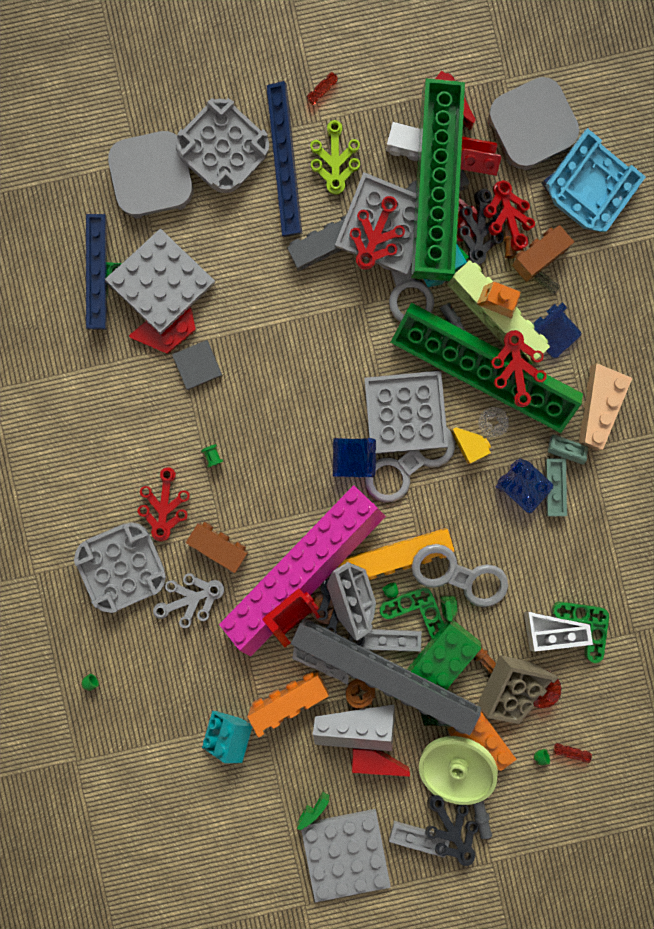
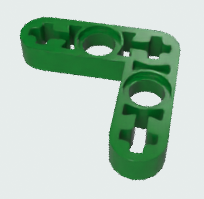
(422, 605)
(601, 625)

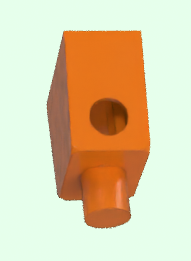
(499, 299)

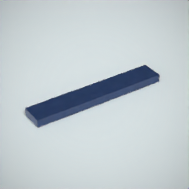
(96, 271)

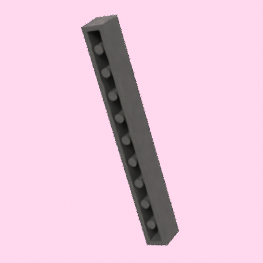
(321, 244)
(386, 676)

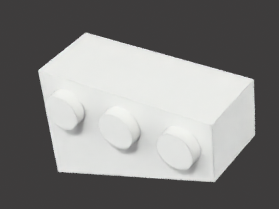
(555, 633)

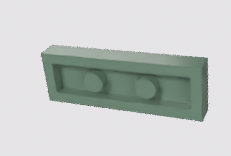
(557, 498)

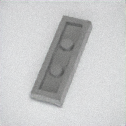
(393, 640)
(415, 838)

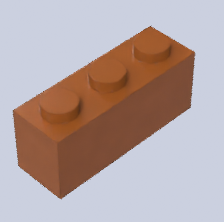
(542, 252)
(217, 546)

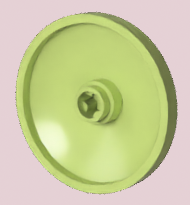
(458, 770)

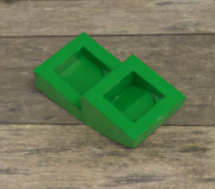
(311, 814)

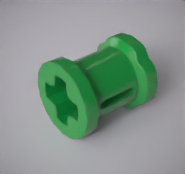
(212, 456)

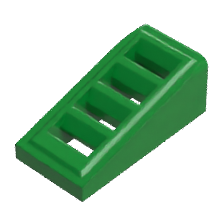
(449, 607)

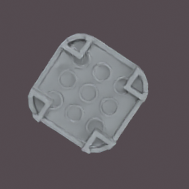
(533, 123)
(222, 145)
(149, 174)
(120, 567)

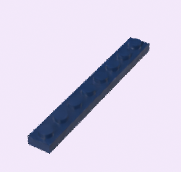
(284, 159)

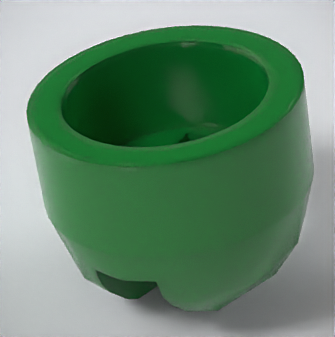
(391, 590)
(90, 682)
(542, 757)

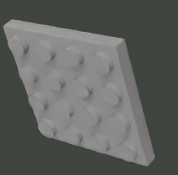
(369, 197)
(160, 281)
(406, 412)
(345, 855)

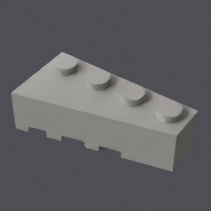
(357, 729)

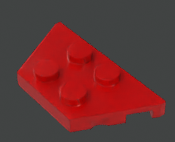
(170, 338)

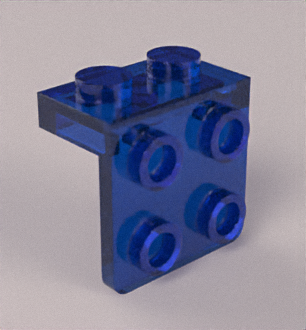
(557, 330)
(354, 457)
(525, 485)

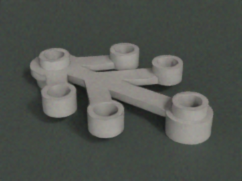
(192, 598)

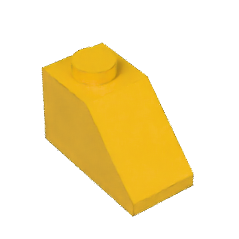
(471, 444)

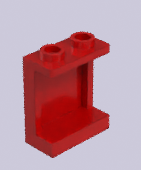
(479, 156)
(289, 614)

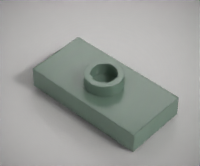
(568, 449)

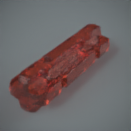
(322, 88)
(572, 753)

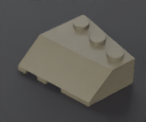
(513, 689)

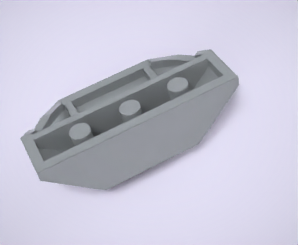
(352, 599)

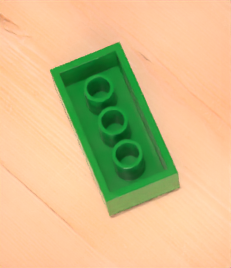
(446, 655)

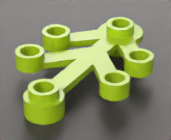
(334, 159)

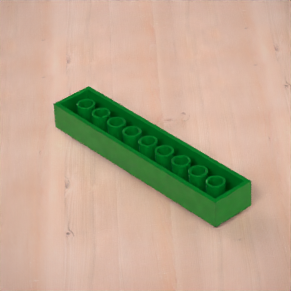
(438, 180)
(470, 362)

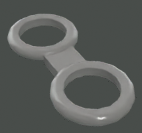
(403, 282)
(407, 465)
(459, 575)

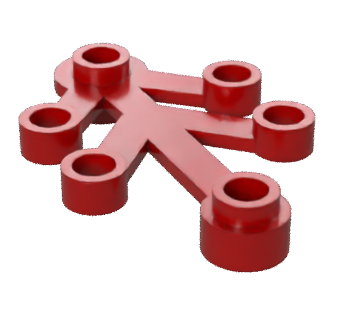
(509, 213)
(375, 237)
(518, 365)
(163, 507)

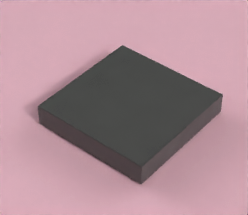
(197, 364)

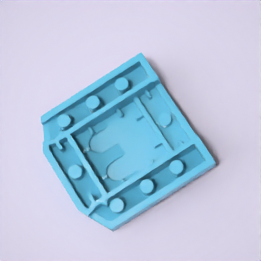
(593, 184)

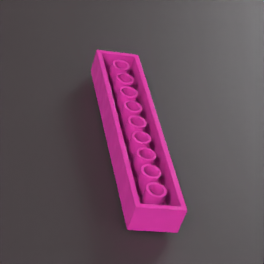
(303, 567)

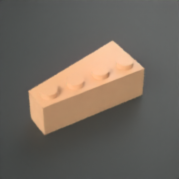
(603, 401)

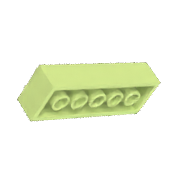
(468, 285)

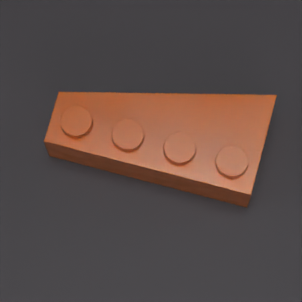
(287, 702)

